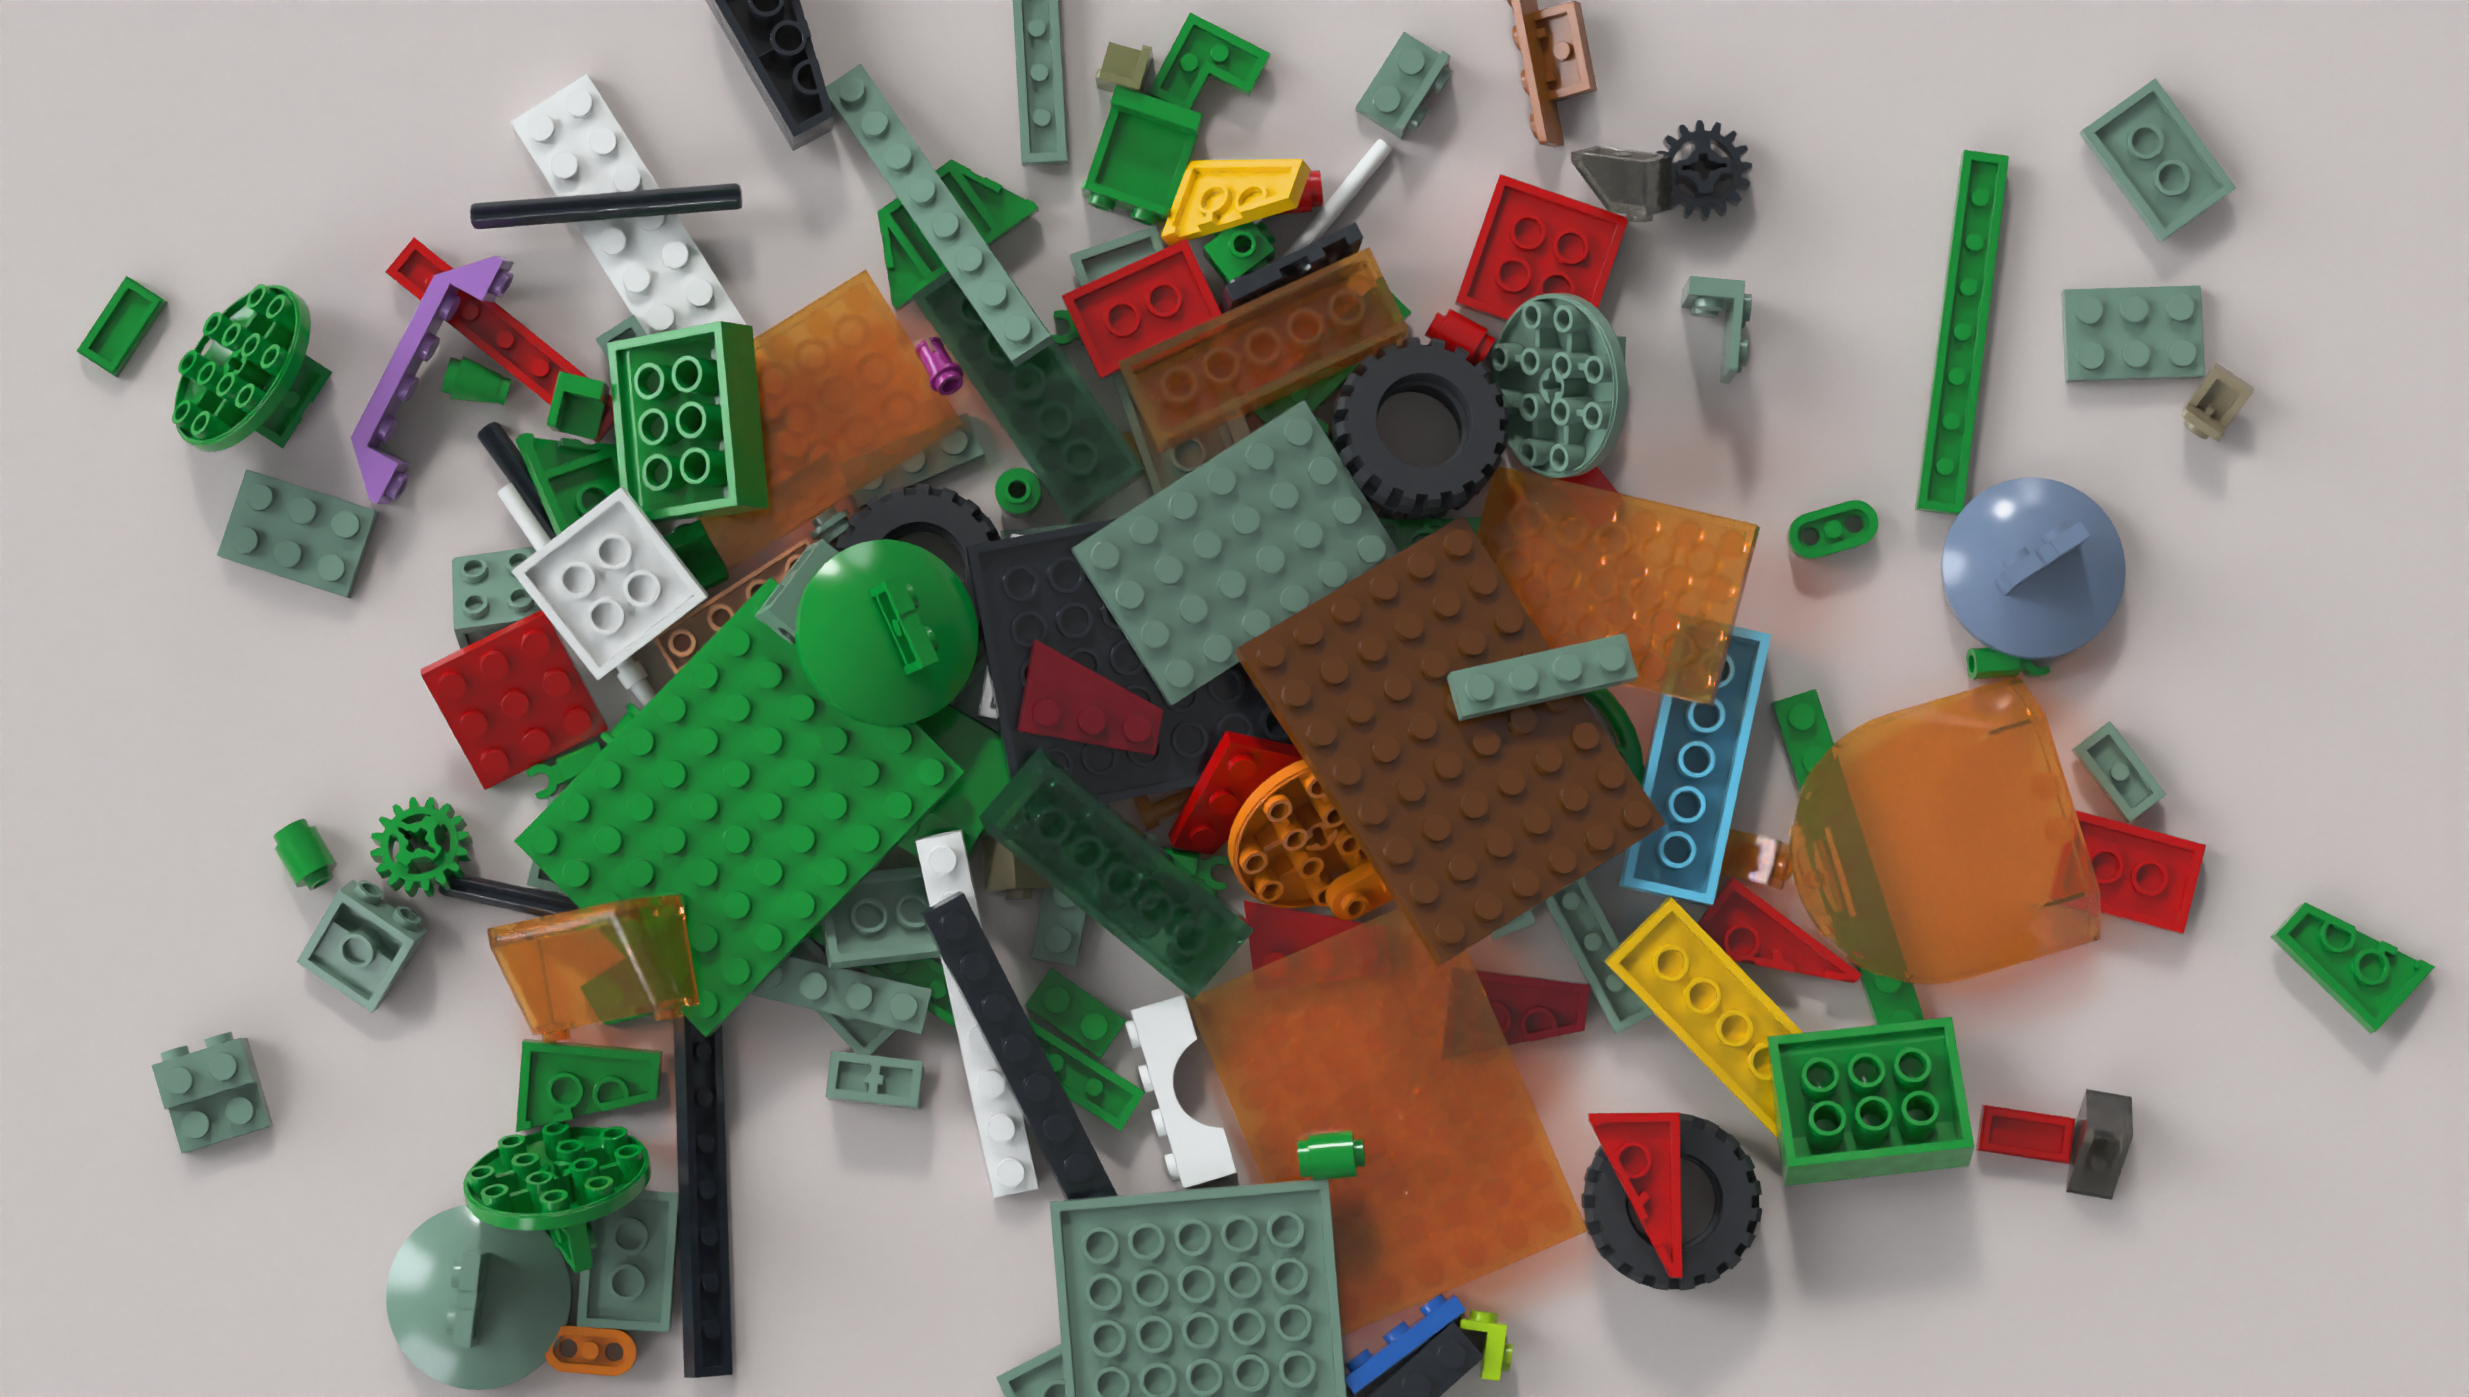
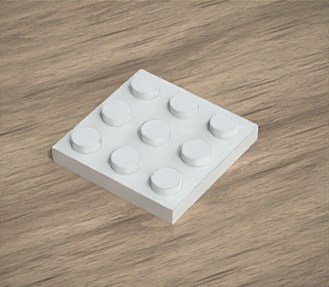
(610, 583)

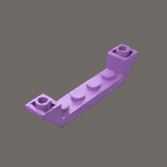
(380, 469)

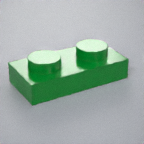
(1075, 1013)

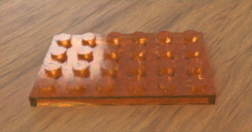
(836, 412)
(1619, 565)

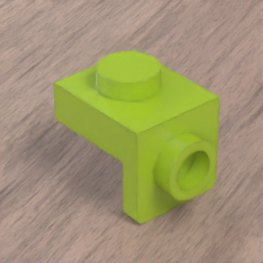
(1495, 1351)

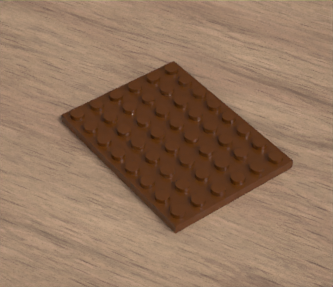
(1450, 812)

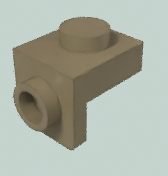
(2215, 403)

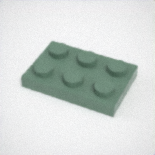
(2157, 160)
(2133, 333)
(298, 533)
(880, 921)
(632, 1266)

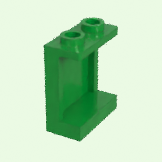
(1141, 156)

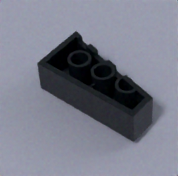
(781, 62)

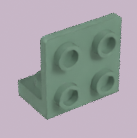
(1709, 296)
(488, 594)

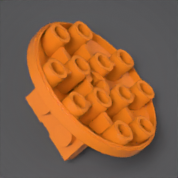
(1291, 841)

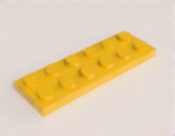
(1705, 1003)

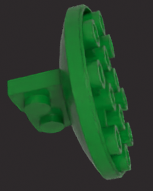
(251, 374)
(886, 633)
(558, 1183)

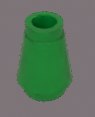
(474, 382)

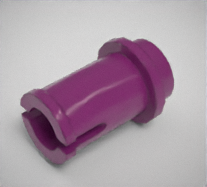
(944, 374)

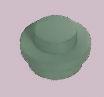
(830, 525)

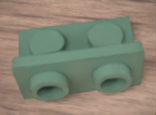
(1403, 85)

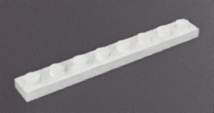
(998, 1117)

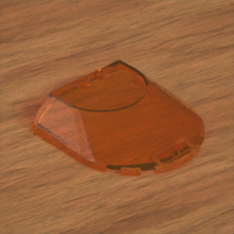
(1945, 841)

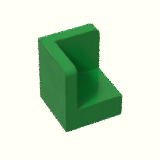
(578, 406)

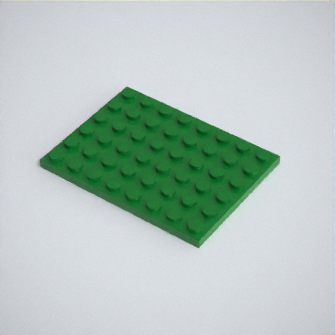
(742, 804)

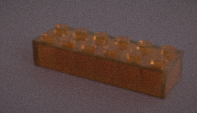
(1263, 350)

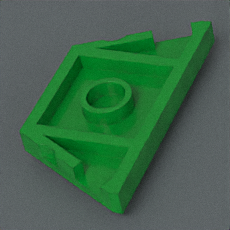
(909, 256)
(569, 475)

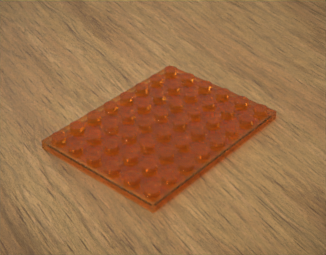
(1419, 1069)

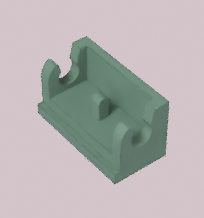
(781, 606)
(875, 1080)

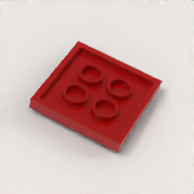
(1536, 247)
(514, 699)

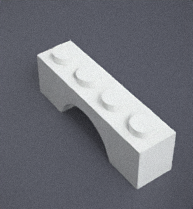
(1198, 1149)

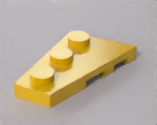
(1232, 193)

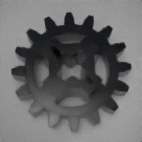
(1723, 169)

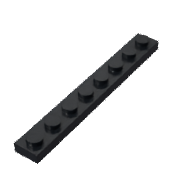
(1016, 1049)
(702, 1201)

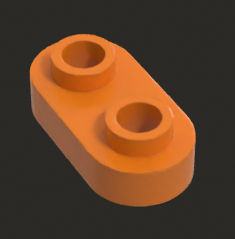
(1357, 893)
(592, 1351)

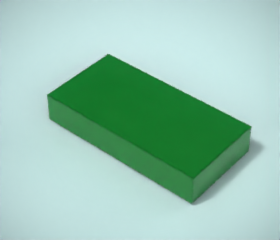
(121, 326)

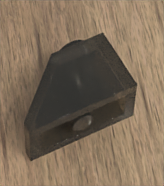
(1627, 180)
(2100, 1144)

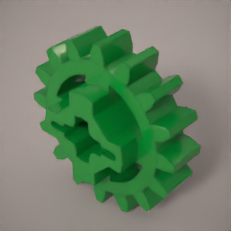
(412, 862)

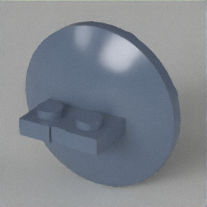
(2033, 568)

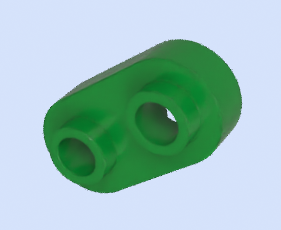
(1831, 529)

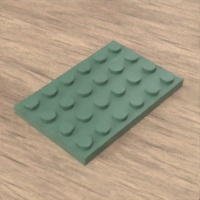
(1233, 550)

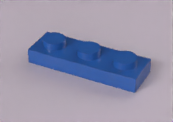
(1401, 1341)

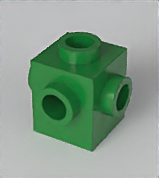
(1230, 263)

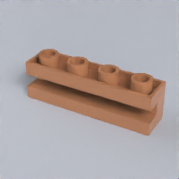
(695, 629)

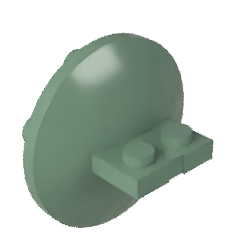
(1561, 384)
(477, 1300)

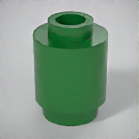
(1023, 506)
(304, 854)
(1331, 1155)

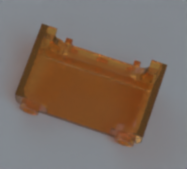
(598, 964)

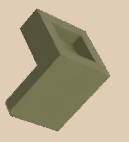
(1124, 68)

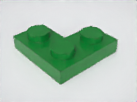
(1204, 52)

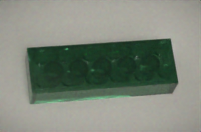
(1037, 405)
(1115, 873)

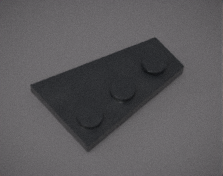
(1291, 267)

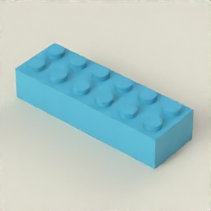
(1695, 779)

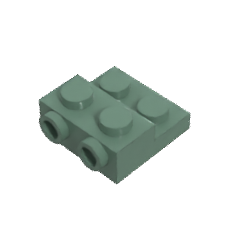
(363, 943)
(212, 1092)

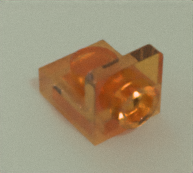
(1756, 859)

